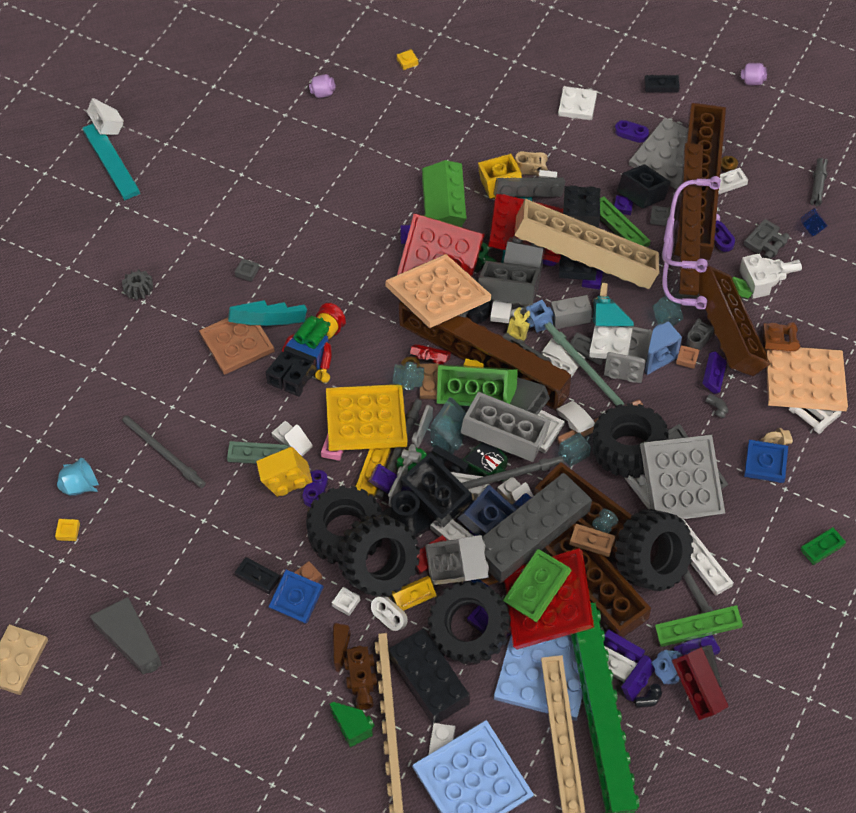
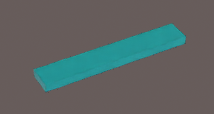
(111, 162)

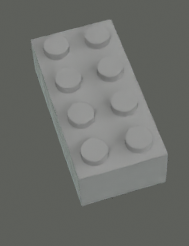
(505, 426)
(457, 560)

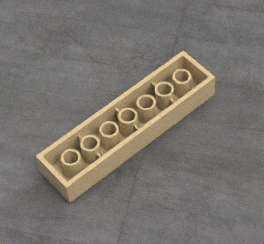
(587, 244)

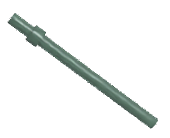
(560, 339)

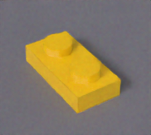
(414, 593)

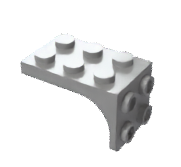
(630, 366)

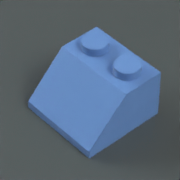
(663, 347)

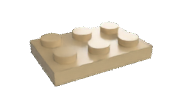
(18, 657)

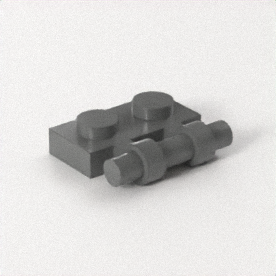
(762, 235)

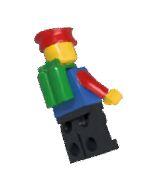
(307, 351)

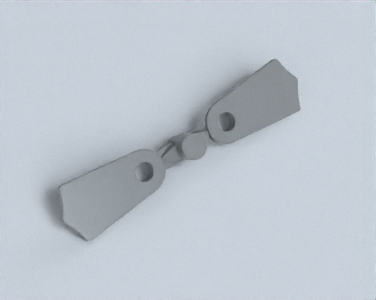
(411, 455)

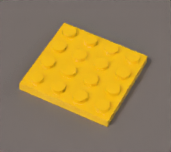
(366, 417)

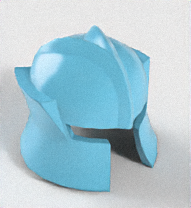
(77, 478)

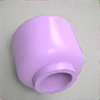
(754, 74)
(322, 86)

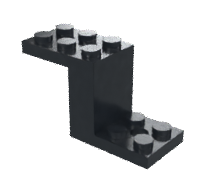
(583, 205)

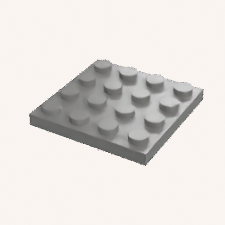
(664, 151)
(683, 477)

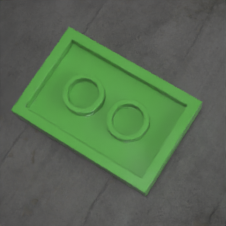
(537, 585)

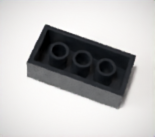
(429, 676)

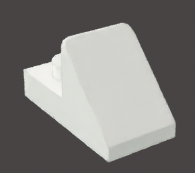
(292, 436)
(513, 490)

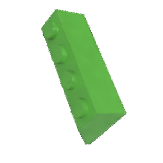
(444, 192)
(465, 382)

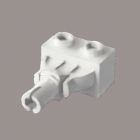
(765, 273)

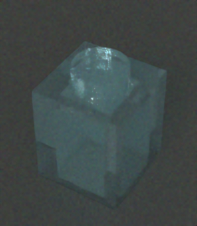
(574, 449)

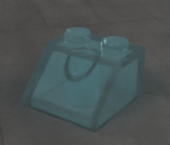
(447, 427)

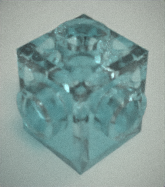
(666, 311)
(408, 375)

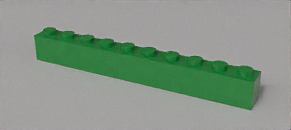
(604, 719)

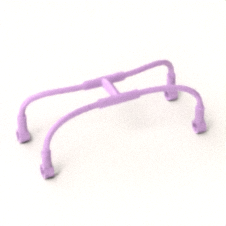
(700, 302)

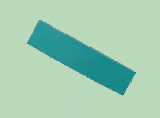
(262, 314)

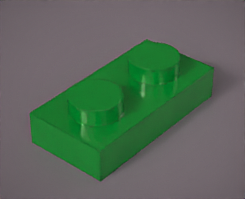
(823, 546)

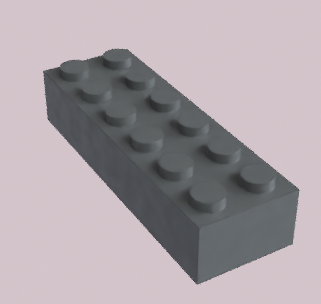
(534, 526)

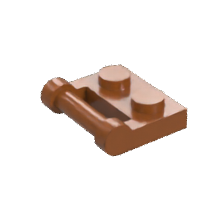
(774, 337)

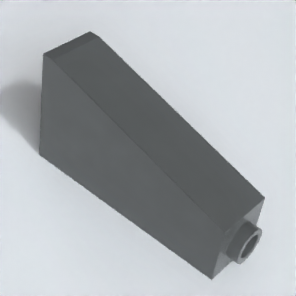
(126, 633)

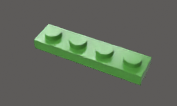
(620, 224)
(699, 626)

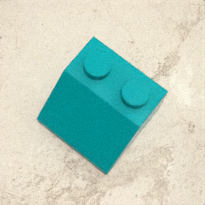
(608, 313)

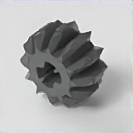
(137, 284)

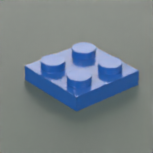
(766, 461)
(296, 596)

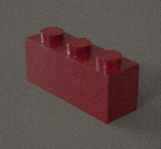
(700, 683)

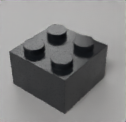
(643, 186)

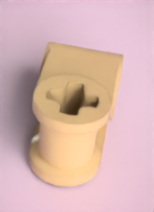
(529, 162)

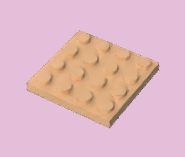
(438, 290)
(807, 379)

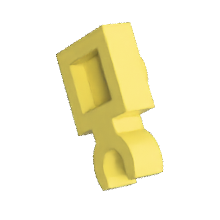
(517, 326)

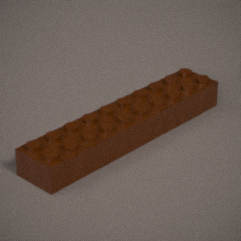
(705, 128)
(476, 342)

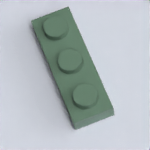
(251, 452)

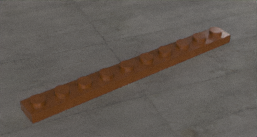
(691, 218)

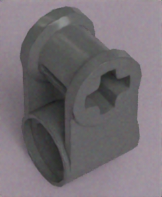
(699, 335)

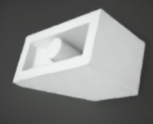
(104, 117)

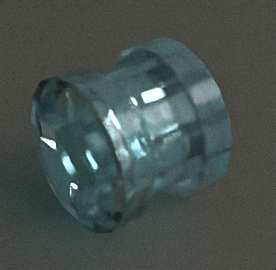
(605, 521)

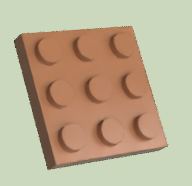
(235, 344)

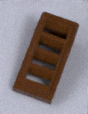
(341, 639)

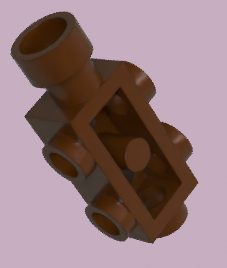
(359, 664)

